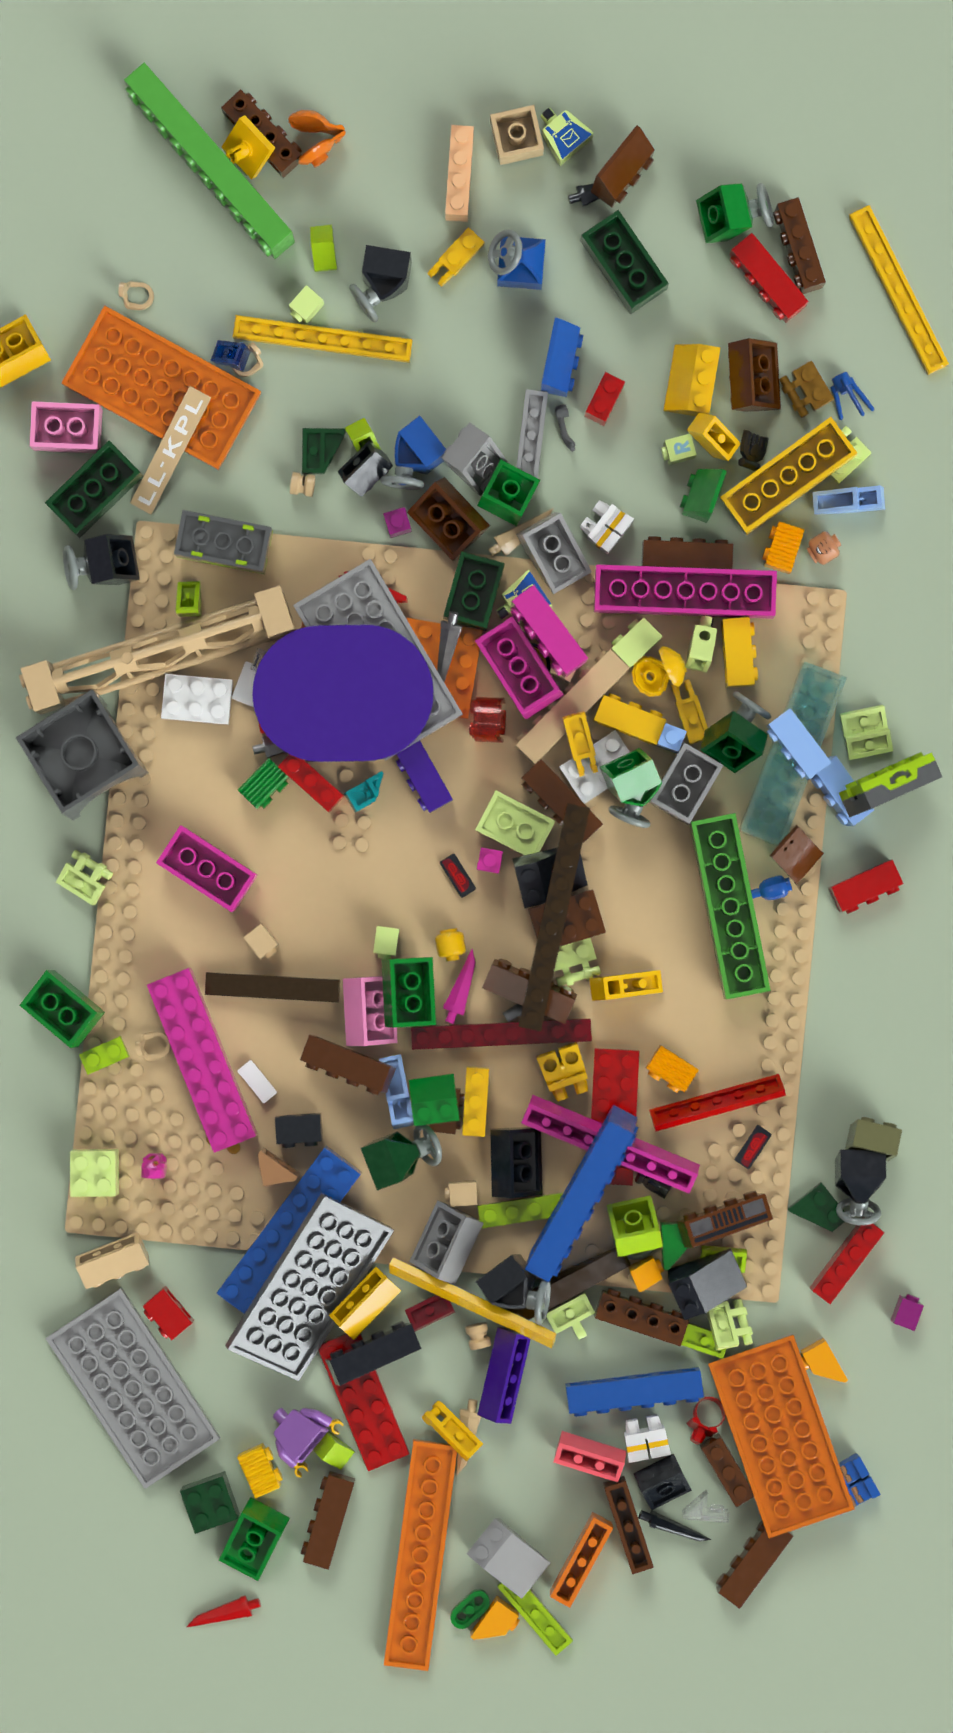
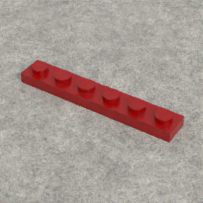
(717, 1102)

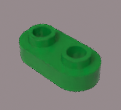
(470, 1608)

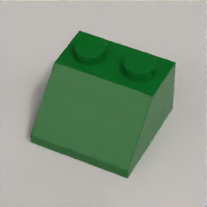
(508, 492)
(434, 1100)

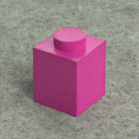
(489, 860)

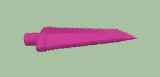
(458, 996)

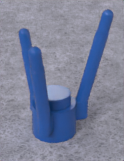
(845, 384)

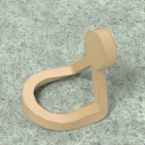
(123, 288)
(256, 351)
(140, 1046)

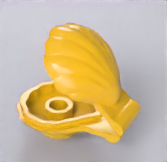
(670, 667)

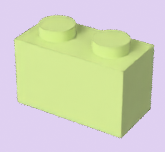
(636, 642)

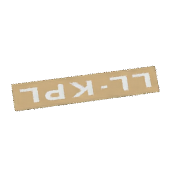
(170, 450)

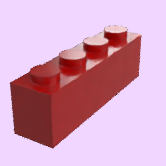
(768, 278)
(846, 1261)

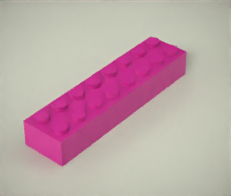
(685, 591)
(202, 1060)

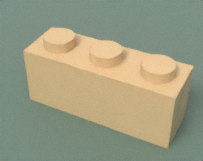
(112, 1261)

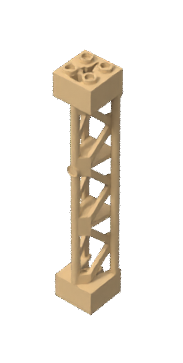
(47, 680)

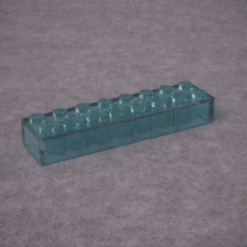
(778, 785)

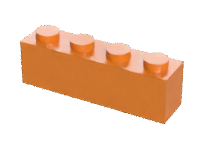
(581, 1559)

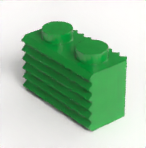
(264, 784)

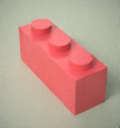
(590, 1456)

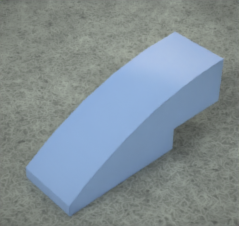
(849, 500)
(398, 1094)

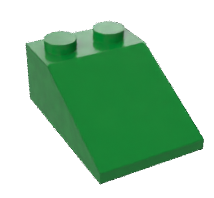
(703, 493)
(254, 1538)

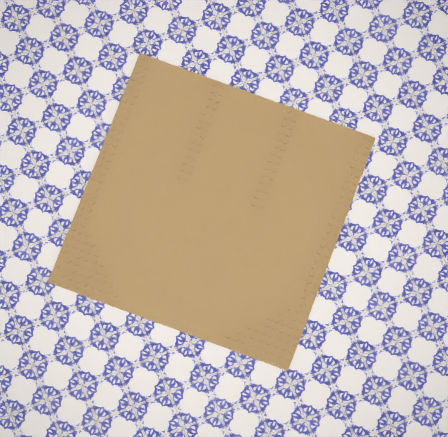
(345, 872)

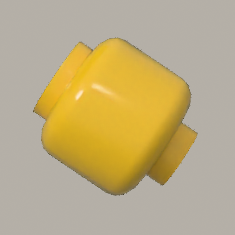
(450, 944)

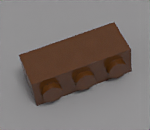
(727, 1469)

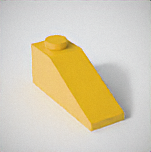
(625, 985)

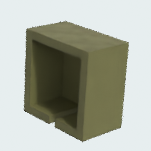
(875, 1137)

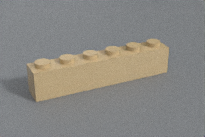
(579, 697)

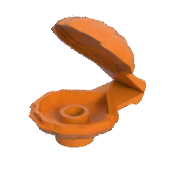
(313, 122)

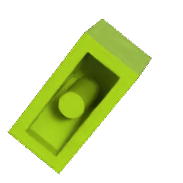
(360, 434)

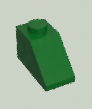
(672, 1244)

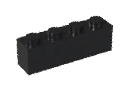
(373, 1353)

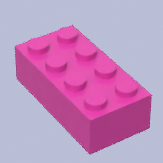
(548, 631)
(519, 667)
(207, 868)

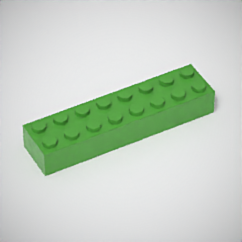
(729, 906)

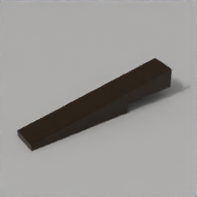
(272, 987)
(579, 1278)

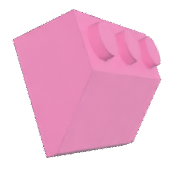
(365, 1012)

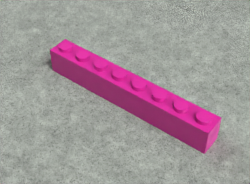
(639, 1157)

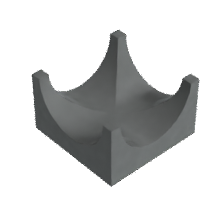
(80, 753)

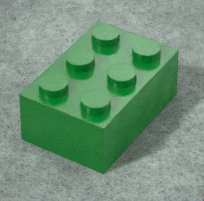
(408, 992)
(62, 1008)

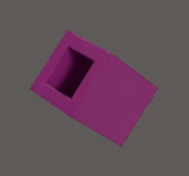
(397, 522)
(907, 1312)

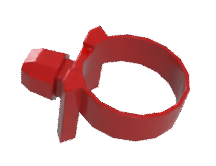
(701, 1431)

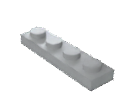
(532, 431)

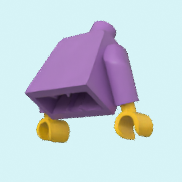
(300, 1434)

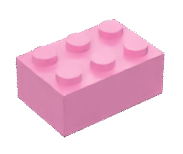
(66, 427)

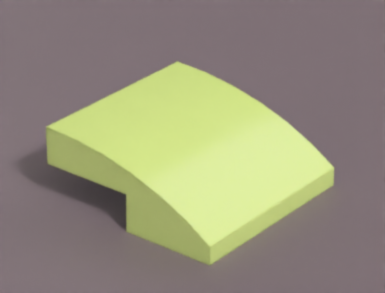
(866, 732)

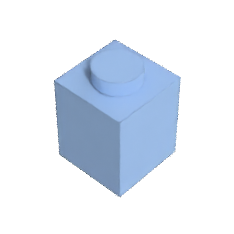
(671, 738)

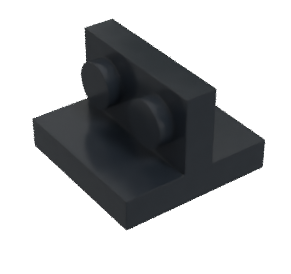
(662, 1482)

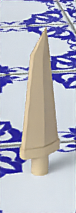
(509, 541)
(471, 1421)

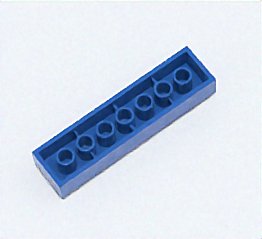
(326, 1175)
(582, 1193)

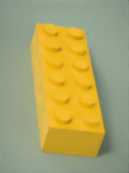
(789, 475)

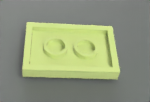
(514, 824)

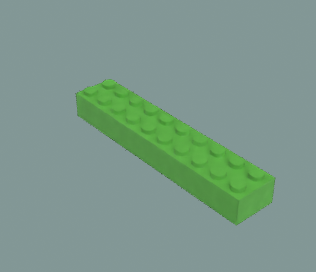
(209, 160)

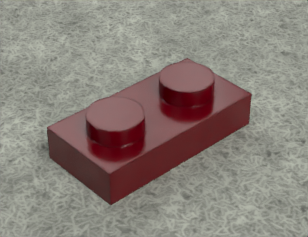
(429, 1312)

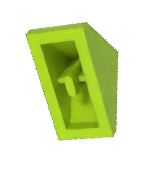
(323, 248)
(188, 599)
(333, 1451)

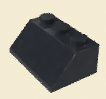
(516, 1162)

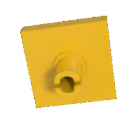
(247, 147)

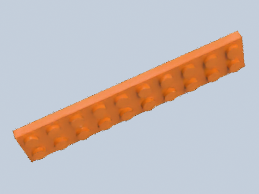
(420, 1555)

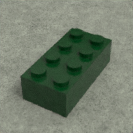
(624, 262)
(94, 489)

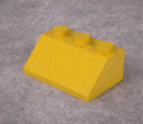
(20, 350)
(691, 379)

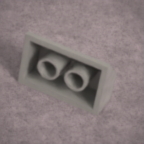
(446, 1242)

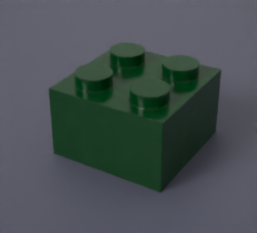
(209, 1502)

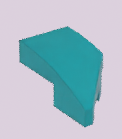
(364, 793)

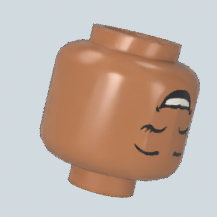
(824, 548)

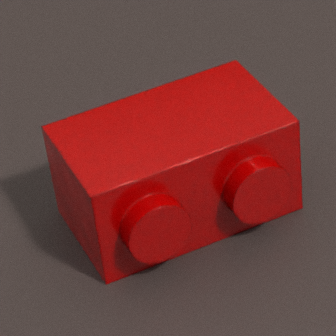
(604, 399)
(167, 1313)

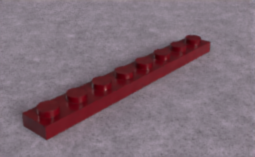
(499, 1034)

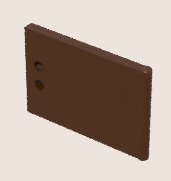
(796, 854)

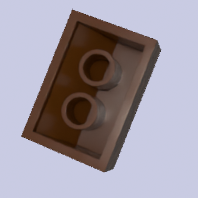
(624, 168)
(754, 375)
(448, 518)

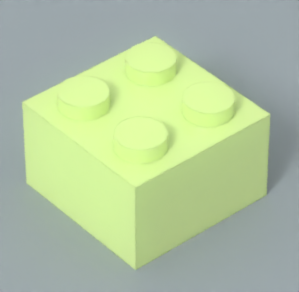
(94, 1172)

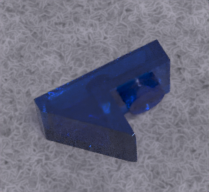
(231, 354)

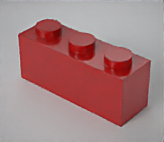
(311, 782)
(866, 886)

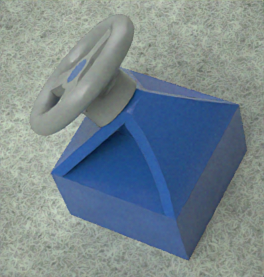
(519, 260)
(415, 451)

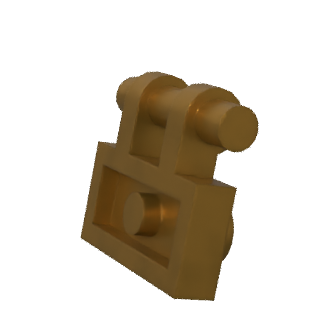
(812, 386)

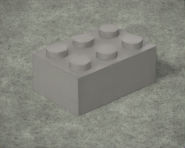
(686, 783)

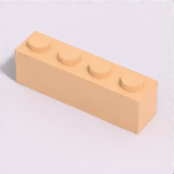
(459, 173)

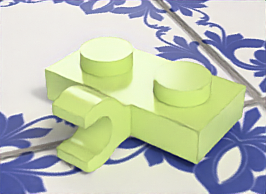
(571, 1314)

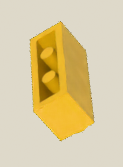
(738, 652)
(630, 719)
(475, 1101)
(364, 1303)

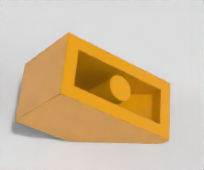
(646, 1272)
(822, 1361)
(496, 1620)

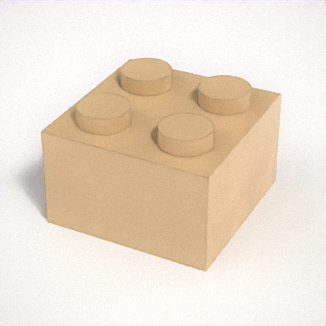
(516, 135)

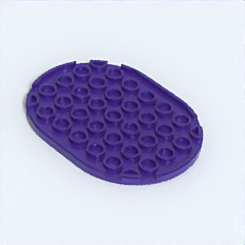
(343, 693)

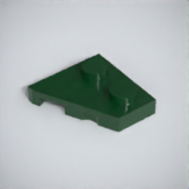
(319, 448)
(818, 1207)

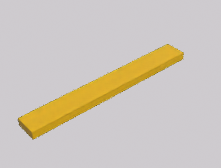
(898, 289)
(322, 338)
(472, 1303)

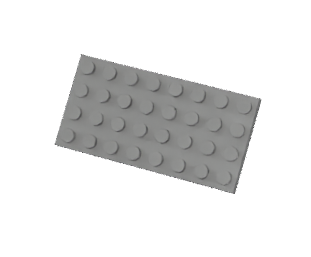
(364, 599)
(133, 1388)

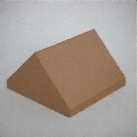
(274, 1169)

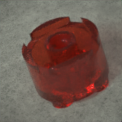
(488, 719)

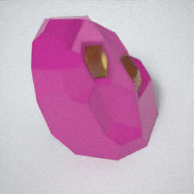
(154, 1166)

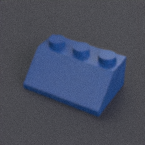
(561, 358)

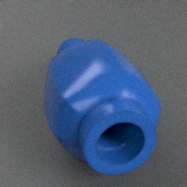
(772, 888)

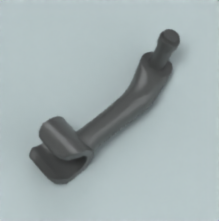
(561, 412)

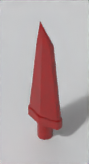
(235, 1609)

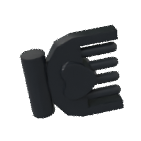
(752, 451)
(653, 1185)

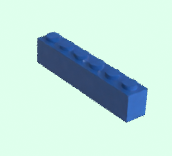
(634, 1390)

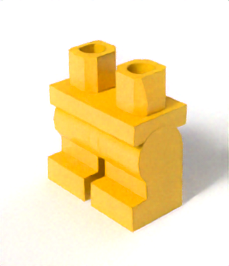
(565, 1073)

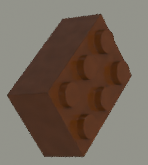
(581, 921)

